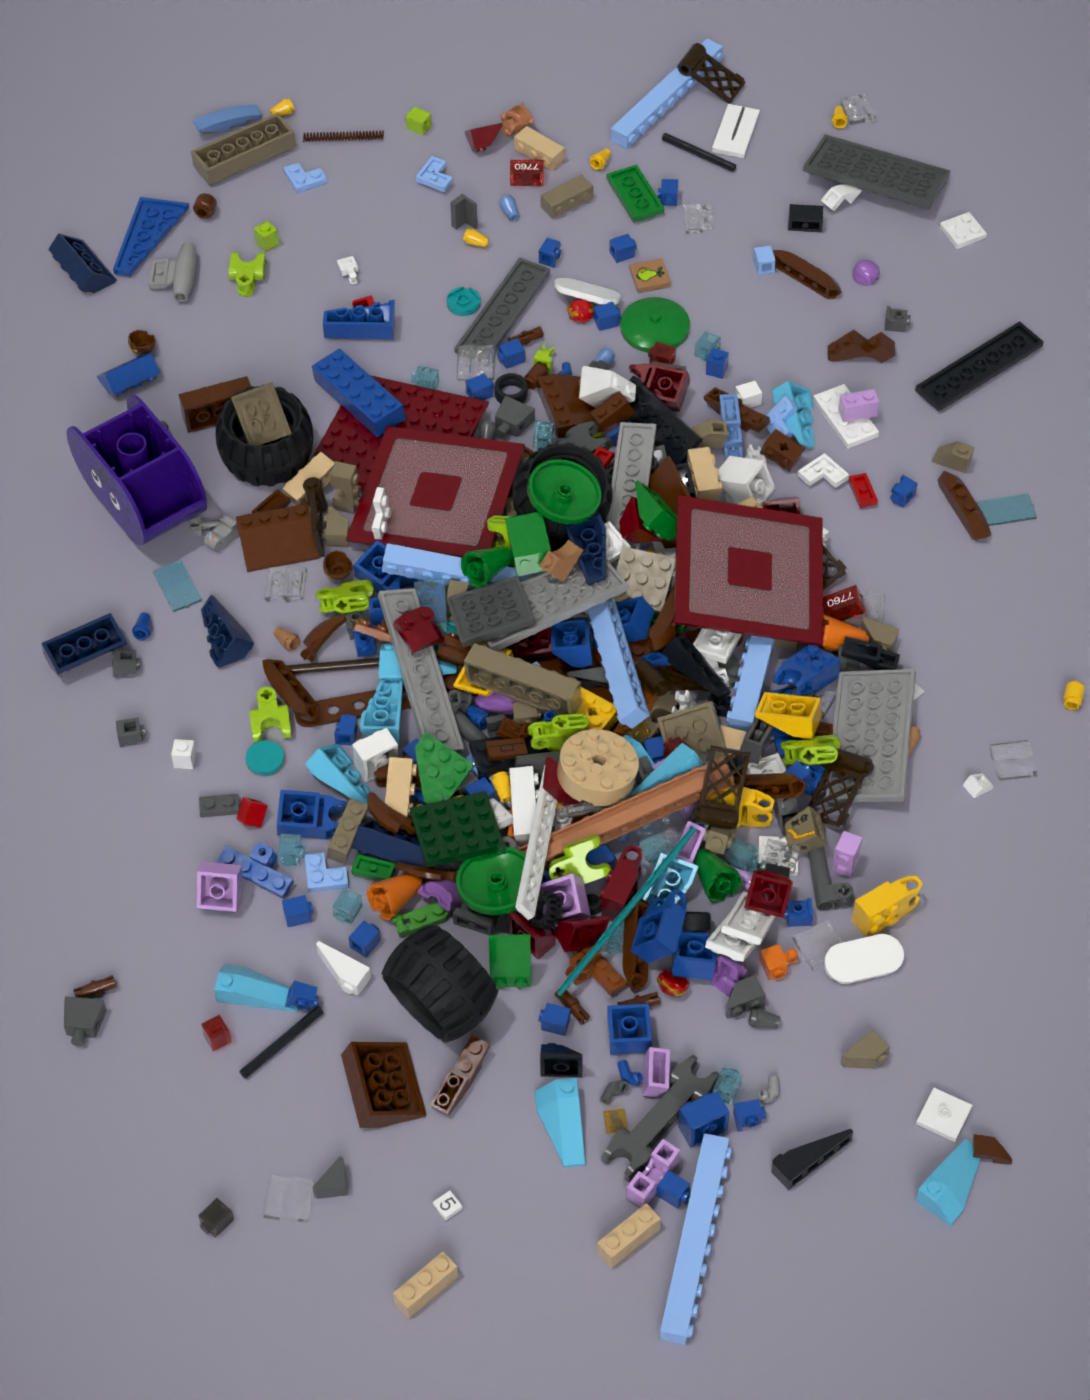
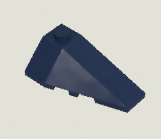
(592, 539)
(227, 637)

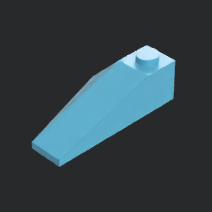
(801, 420)
(390, 669)
(384, 709)
(334, 768)
(677, 875)
(560, 1113)
(949, 1184)

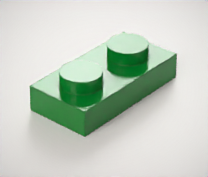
(372, 868)

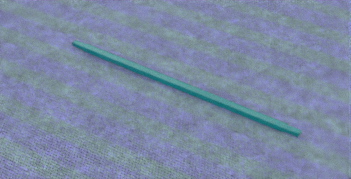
(625, 912)

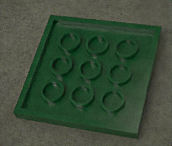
(456, 829)

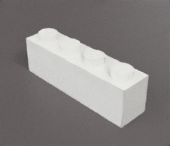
(524, 801)

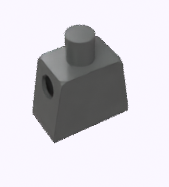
(513, 417)
(83, 1018)

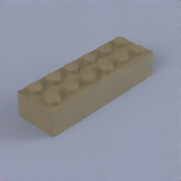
(243, 148)
(522, 680)

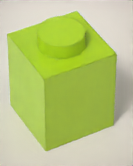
(418, 121)
(266, 236)

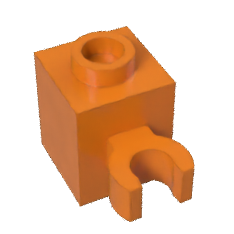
(775, 962)

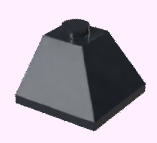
(560, 1061)

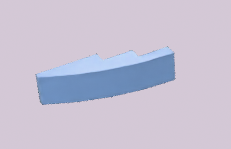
(222, 120)
(730, 413)

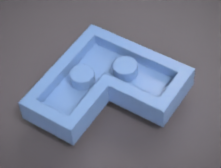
(431, 175)
(303, 181)
(780, 414)
(321, 878)

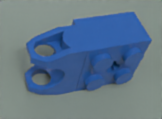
(370, 568)
(808, 670)
(308, 814)
(660, 928)

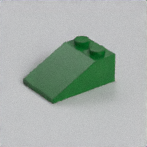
(655, 512)
(527, 542)
(510, 960)

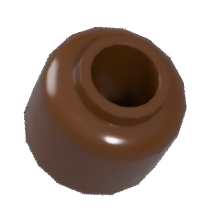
(205, 206)

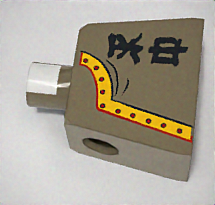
(805, 830)

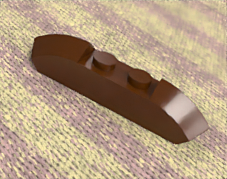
(806, 274)
(964, 505)
(664, 627)
(291, 690)
(775, 784)
(634, 967)

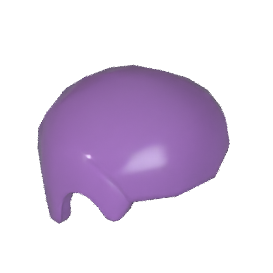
(865, 272)

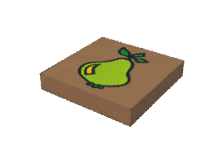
(650, 275)

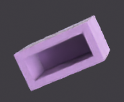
(858, 405)
(690, 849)
(847, 854)
(656, 1072)

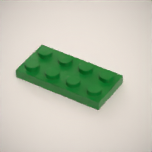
(635, 193)

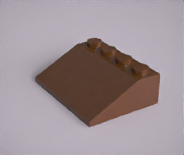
(562, 402)
(668, 485)
(277, 537)
(382, 1083)

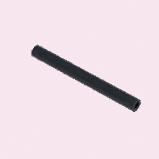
(699, 152)
(281, 1042)

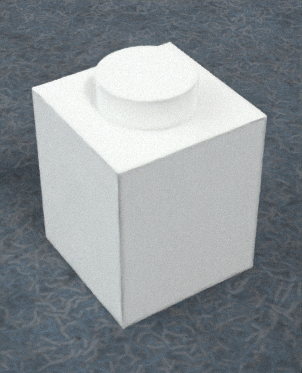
(749, 393)
(183, 754)

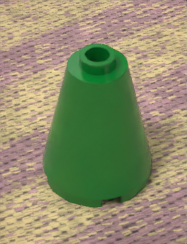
(485, 564)
(716, 876)

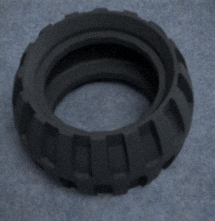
(568, 451)
(271, 462)
(439, 983)

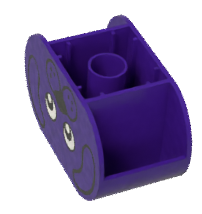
(138, 472)

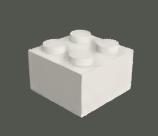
(374, 753)

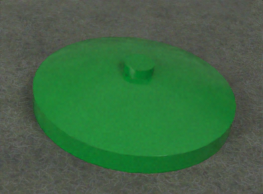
(654, 321)
(564, 491)
(491, 881)

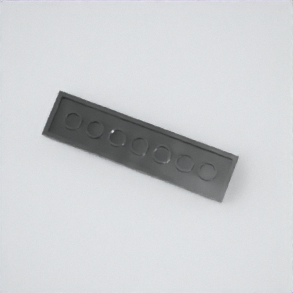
(505, 304)

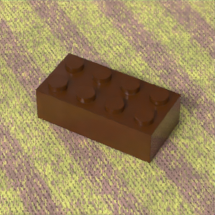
(203, 406)

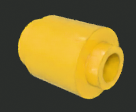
(1073, 695)

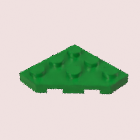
(439, 769)

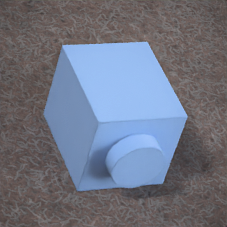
(764, 259)

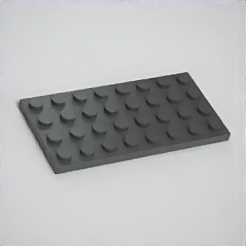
(877, 171)

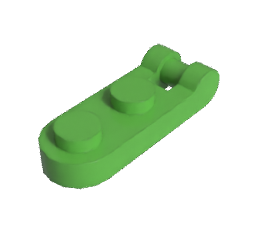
(420, 918)

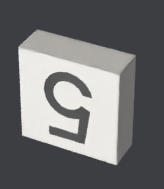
(447, 1205)

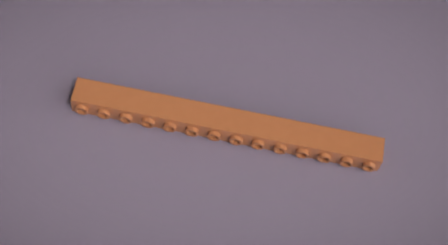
(637, 811)

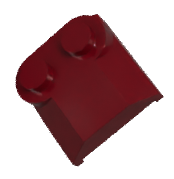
(418, 629)
(769, 893)

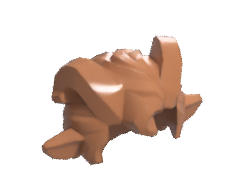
(516, 120)

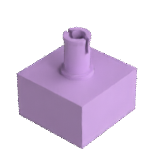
(219, 886)
(572, 894)

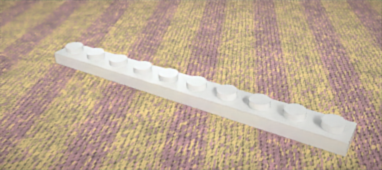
(536, 853)

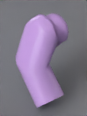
(746, 876)

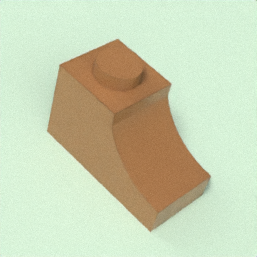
(561, 561)

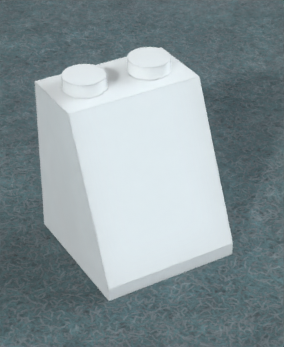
(601, 384)
(746, 478)

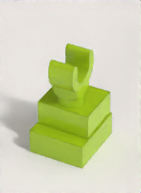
(543, 357)

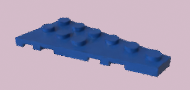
(147, 228)

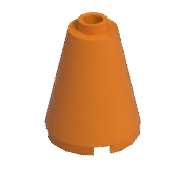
(835, 632)
(393, 894)

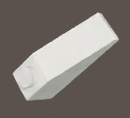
(348, 973)

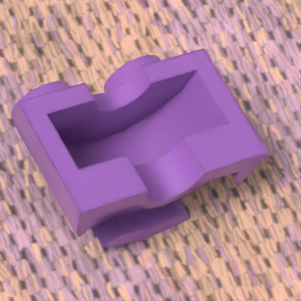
(444, 891)
(727, 974)

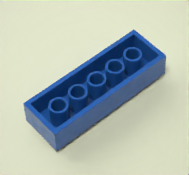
(358, 392)

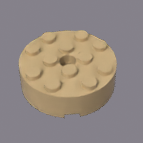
(597, 767)

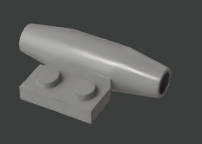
(179, 273)

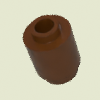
(536, 371)

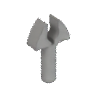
(201, 525)

